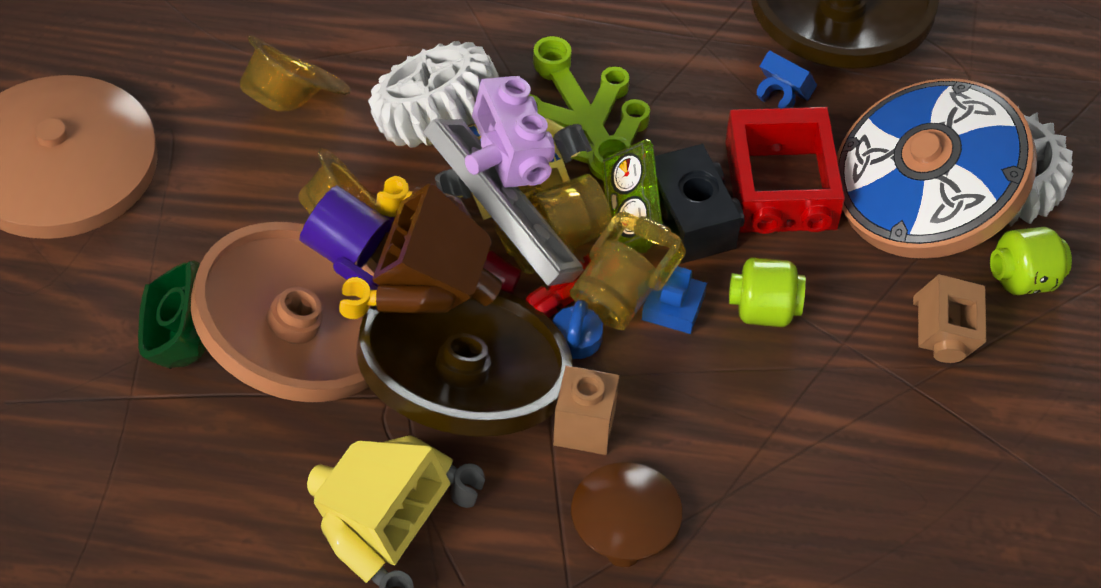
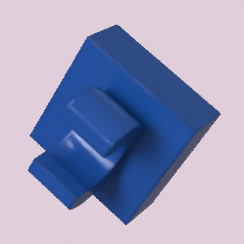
(785, 76)
(676, 303)

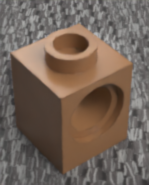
(585, 410)

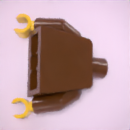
(429, 256)

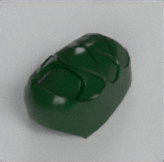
(166, 321)

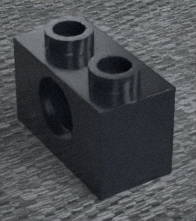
(697, 202)

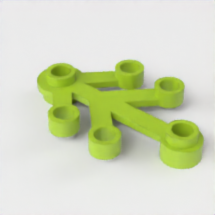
(553, 63)

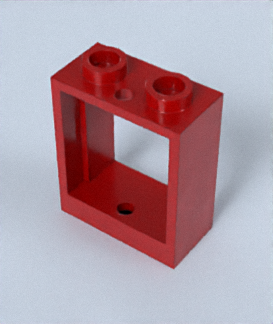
(784, 133)

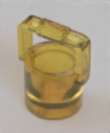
(571, 208)
(619, 276)

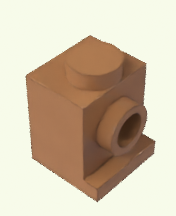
(951, 318)

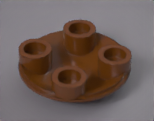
(626, 512)

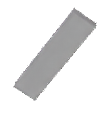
(506, 205)

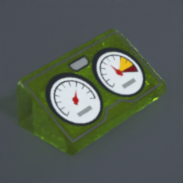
(633, 188)

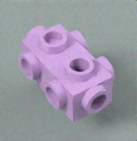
(511, 133)

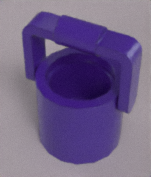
(345, 233)

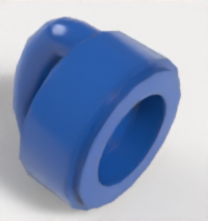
(581, 329)

